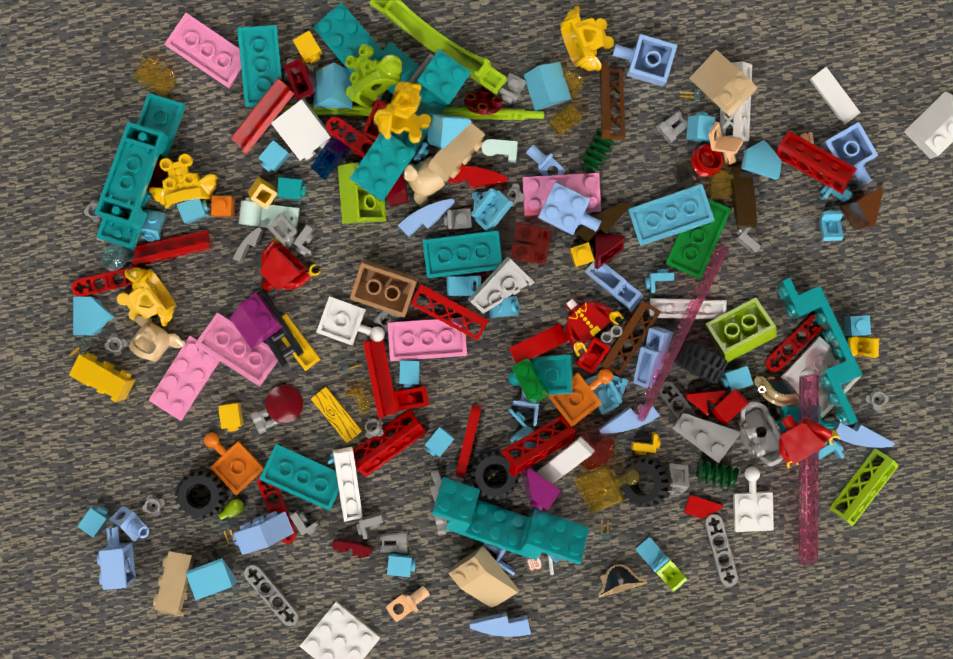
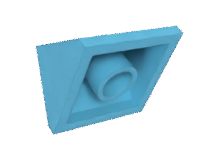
(547, 86)
(331, 87)
(445, 128)
(210, 578)

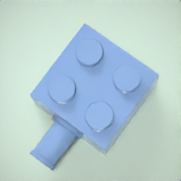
(649, 59)
(854, 148)
(567, 210)
(262, 532)
(116, 562)

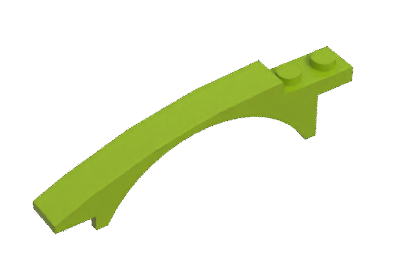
(430, 38)

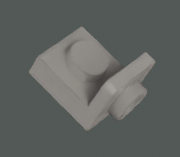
(512, 88)
(458, 219)
(283, 231)
(305, 237)
(748, 242)
(680, 478)
(300, 521)
(372, 521)

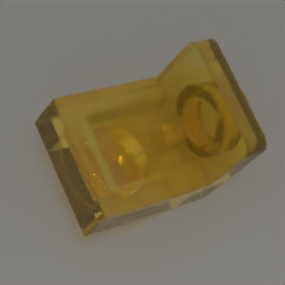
(574, 83)
(565, 120)
(720, 185)
(362, 402)

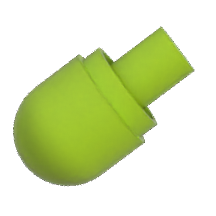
(232, 509)

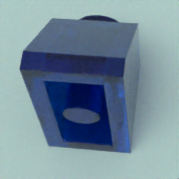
(330, 158)

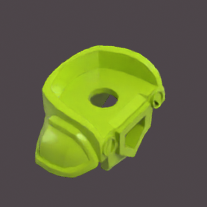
(370, 74)

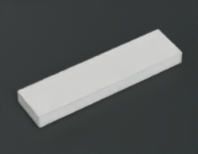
(677, 308)
(566, 460)
(347, 484)

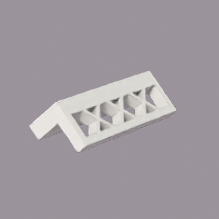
(741, 118)

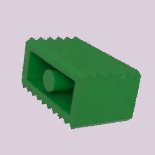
(530, 381)

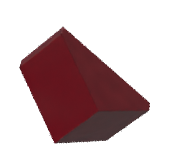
(300, 78)
(606, 248)

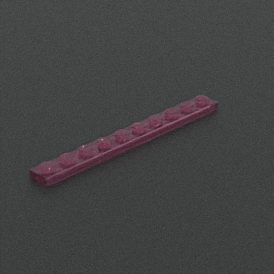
(677, 341)
(808, 475)

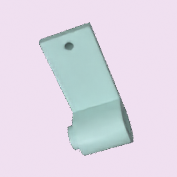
(256, 215)

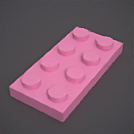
(206, 50)
(538, 188)
(425, 339)
(227, 345)
(184, 380)

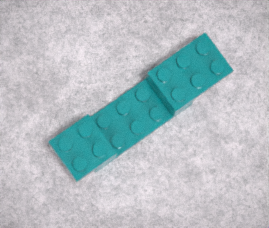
(390, 156)
(133, 169)
(838, 374)
(506, 528)

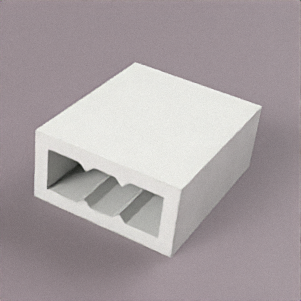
(302, 130)

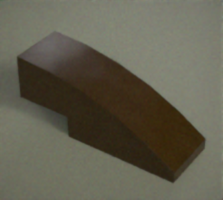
(743, 198)
(608, 219)

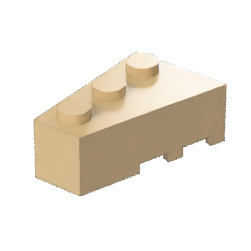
(457, 152)
(173, 584)

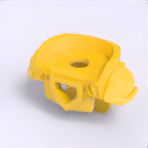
(584, 39)
(400, 113)
(182, 184)
(148, 296)

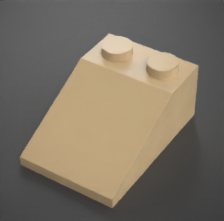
(723, 83)
(483, 578)

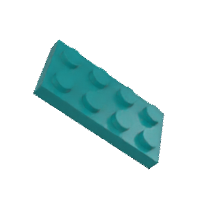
(345, 35)
(258, 61)
(462, 254)
(301, 477)

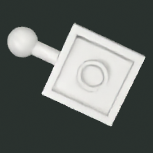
(344, 321)
(753, 509)

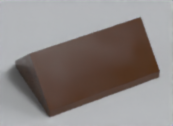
(863, 209)

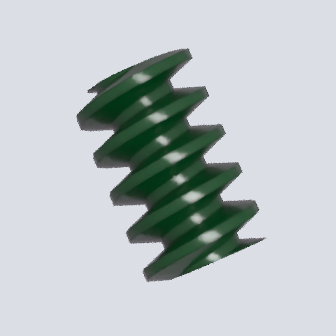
(597, 152)
(716, 473)

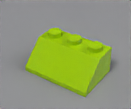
(357, 203)
(741, 330)

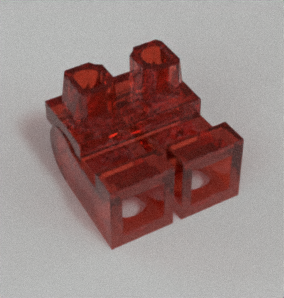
(539, 243)
(601, 453)

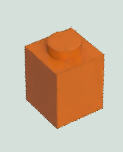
(223, 206)

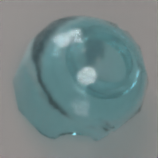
(115, 257)

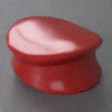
(705, 161)

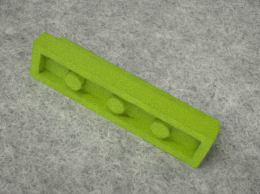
(867, 492)

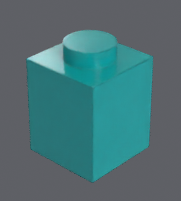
(291, 189)

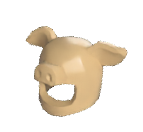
(422, 181)
(152, 340)

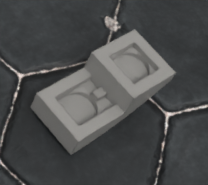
(252, 239)

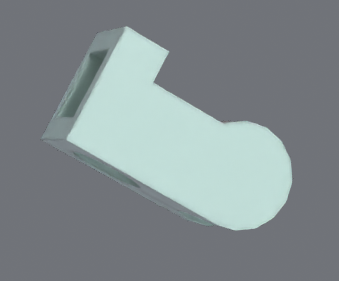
(500, 148)

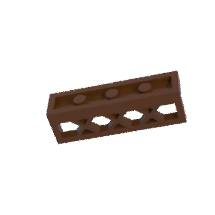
(608, 103)
(626, 331)

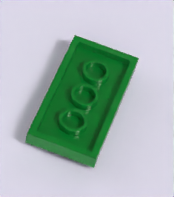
(695, 246)

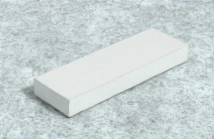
(834, 95)

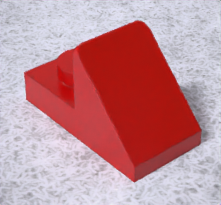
(595, 353)
(411, 398)
(699, 399)
(730, 407)

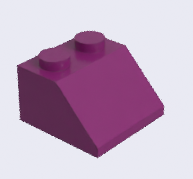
(255, 320)
(539, 490)

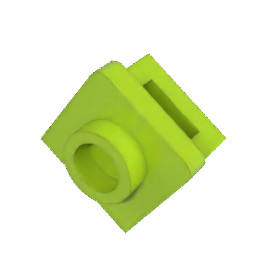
(671, 575)

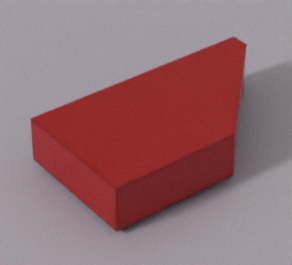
(701, 507)

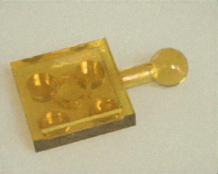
(602, 489)

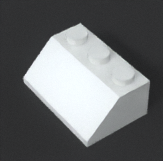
(934, 127)

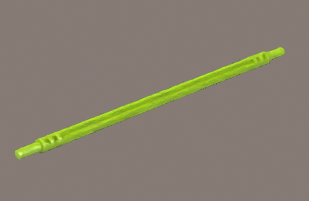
(502, 114)

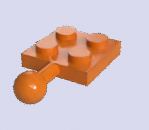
(583, 400)
(236, 466)

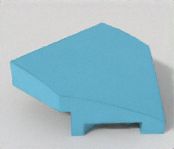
(762, 160)
(490, 208)
(89, 316)
(609, 393)

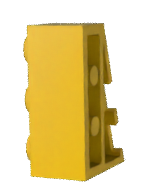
(102, 376)

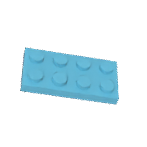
(671, 215)

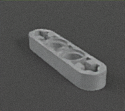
(724, 548)
(269, 596)

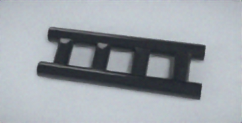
(285, 331)

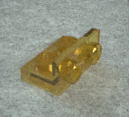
(155, 78)

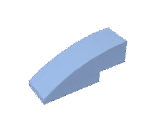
(425, 216)
(615, 285)
(651, 355)
(626, 421)
(861, 436)
(501, 626)

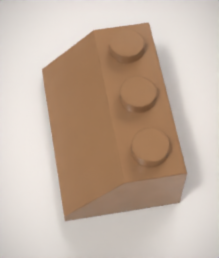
(384, 288)

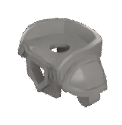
(764, 448)

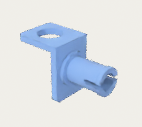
(544, 161)
(525, 403)
(130, 524)
(500, 552)

